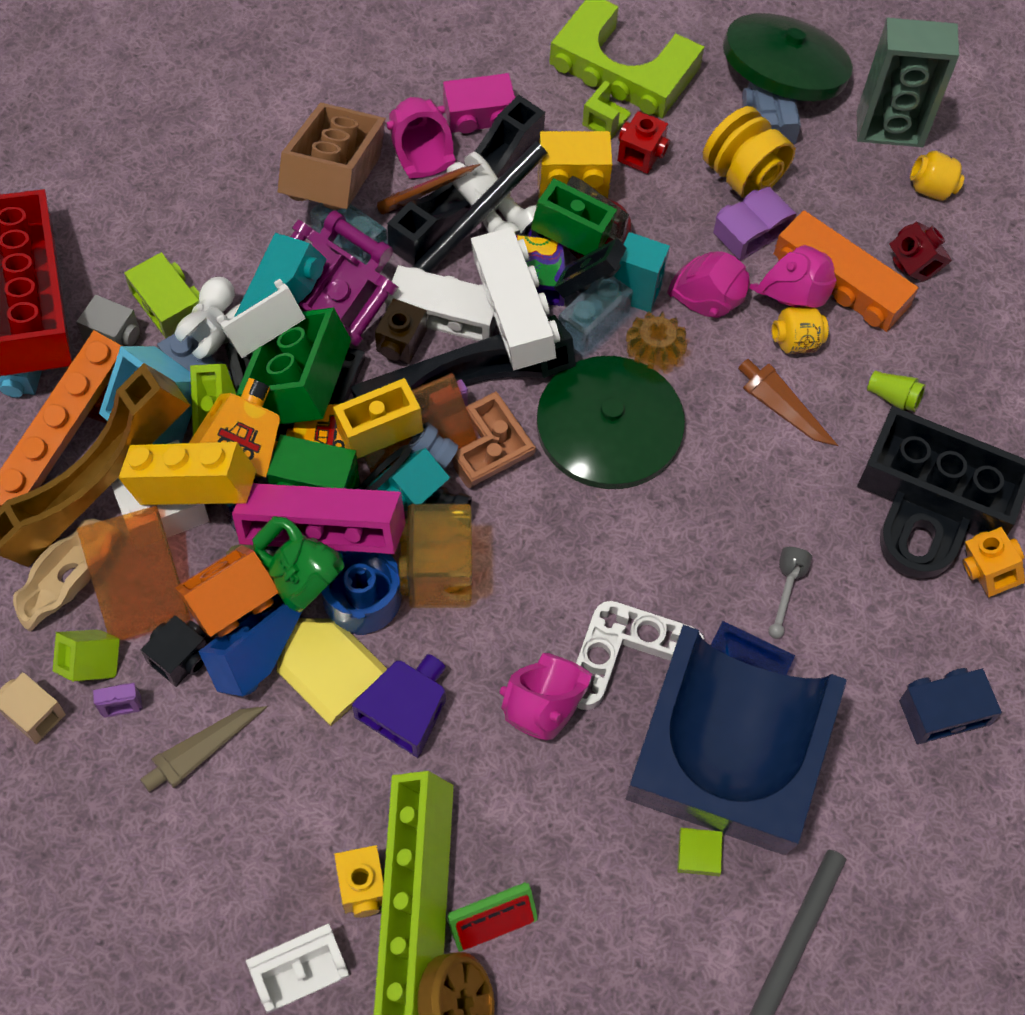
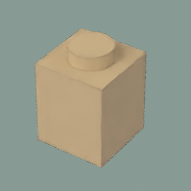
(29, 707)

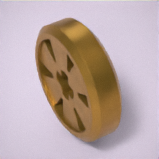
(455, 986)

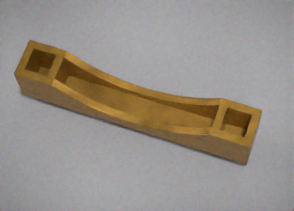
(140, 414)

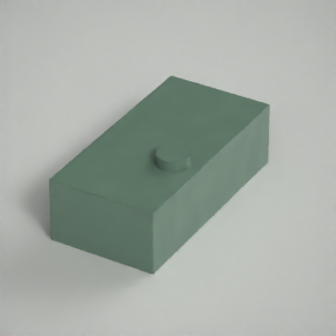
(907, 81)

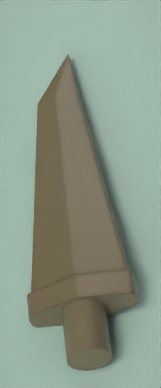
(186, 756)

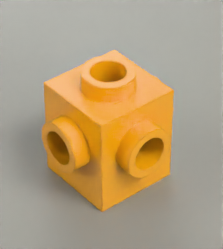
(994, 561)

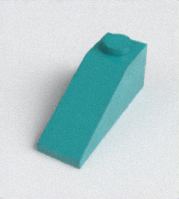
(285, 259)

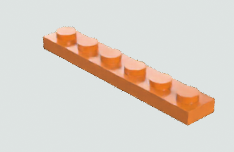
(59, 417)

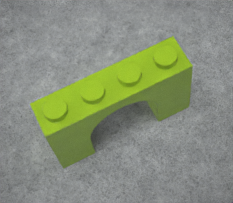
(649, 86)

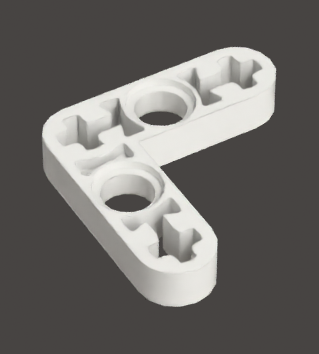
(614, 637)

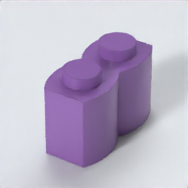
(753, 223)

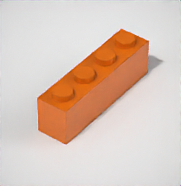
(861, 279)

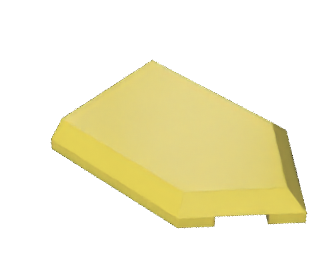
(327, 666)

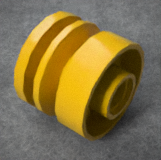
(748, 151)

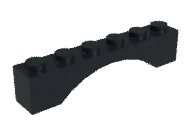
(430, 217)
(475, 364)

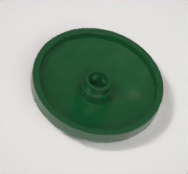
(787, 57)
(610, 422)

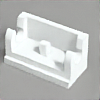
(262, 321)
(297, 968)

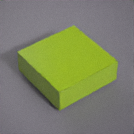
(699, 852)

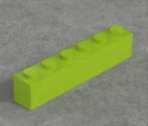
(413, 888)

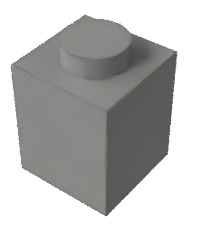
(109, 320)

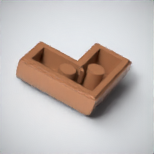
(500, 445)

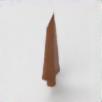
(401, 198)
(776, 394)

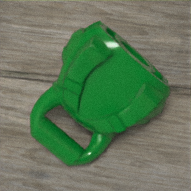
(299, 566)

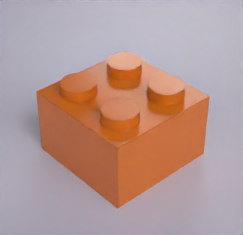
(228, 591)

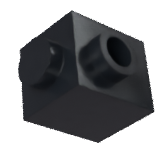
(175, 649)

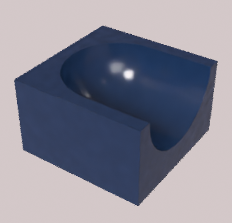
(735, 745)

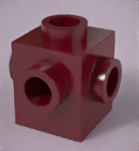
(920, 251)

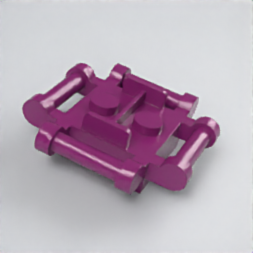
(346, 282)

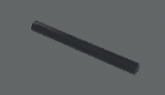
(481, 208)

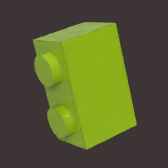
(162, 292)

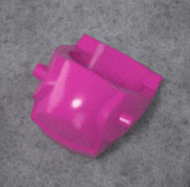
(421, 137)
(800, 279)
(711, 284)
(544, 695)

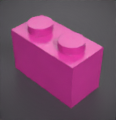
(476, 101)

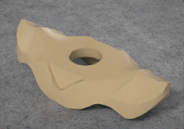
(44, 590)

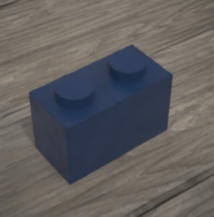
(949, 705)

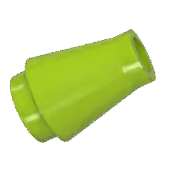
(898, 390)

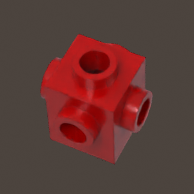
(642, 142)

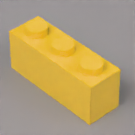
(188, 473)

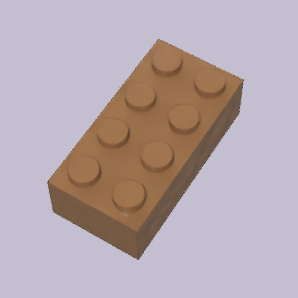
(331, 156)

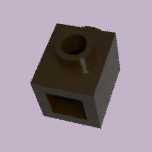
(401, 331)

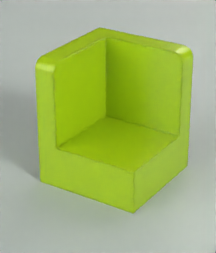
(602, 114)
(85, 655)

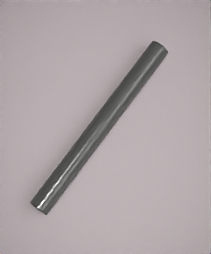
(799, 934)

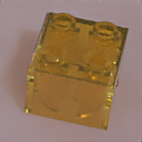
(437, 556)

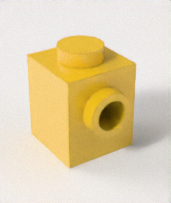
(360, 881)

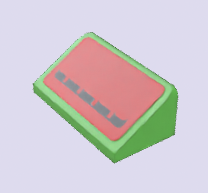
(492, 916)

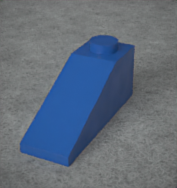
(251, 650)

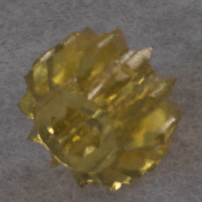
(656, 341)

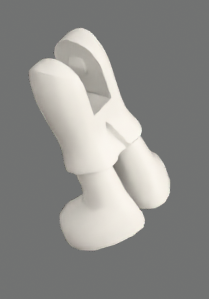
(477, 183)
(202, 324)

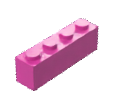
(335, 516)

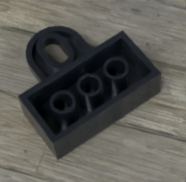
(941, 485)

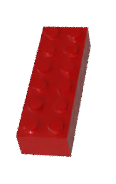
(30, 287)

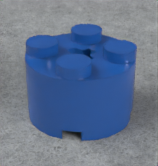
(373, 602)

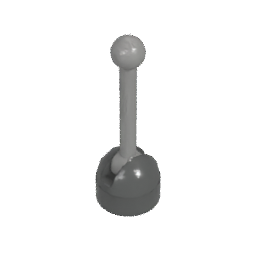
(794, 565)

